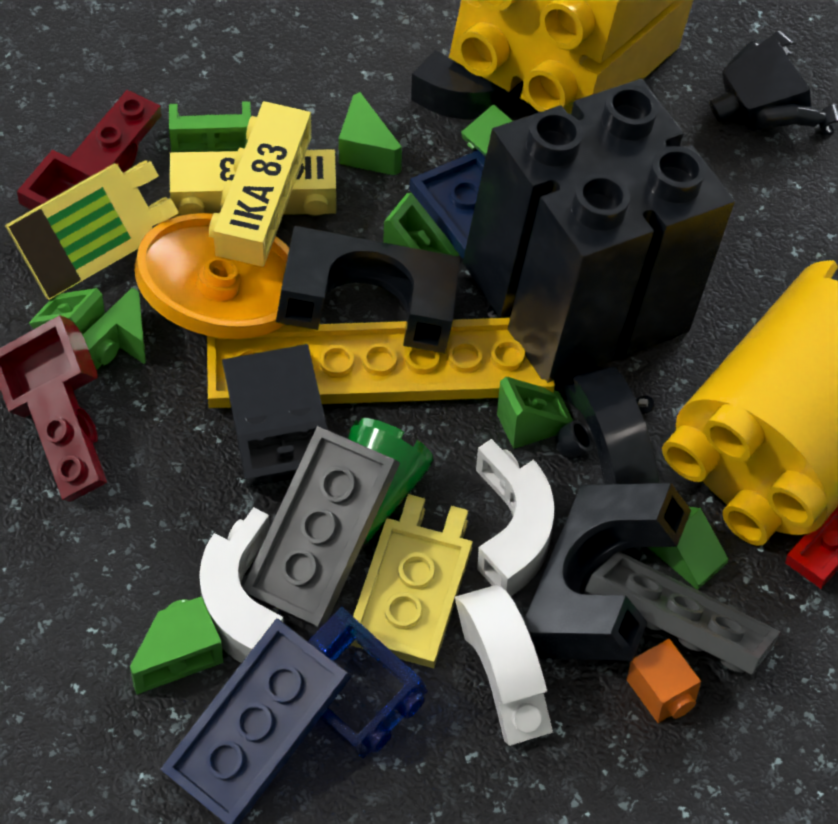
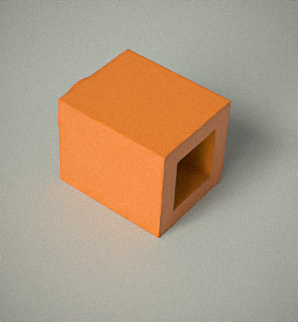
(664, 681)

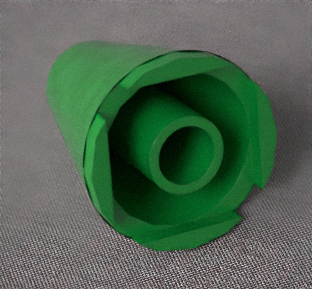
(413, 463)

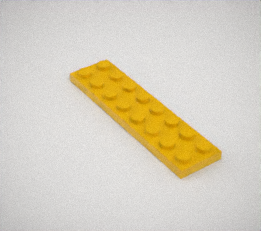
(373, 366)

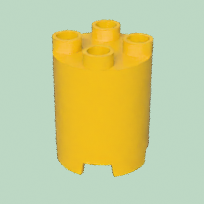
(769, 417)

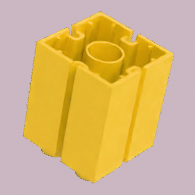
(566, 45)

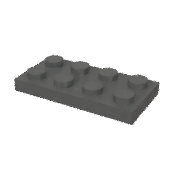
(320, 526)
(686, 613)

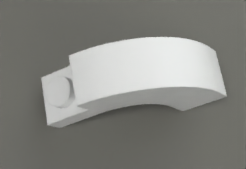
(521, 548)
(224, 562)
(510, 661)

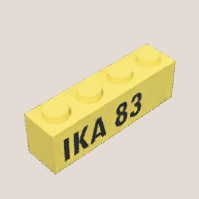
(200, 177)
(261, 183)

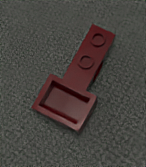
(110, 142)
(40, 381)

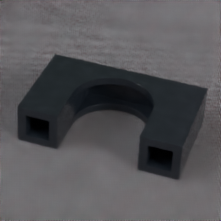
(417, 277)
(600, 524)

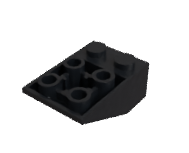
(273, 411)

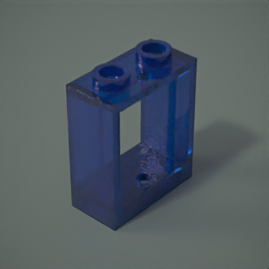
(332, 641)

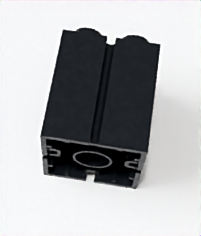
(595, 229)

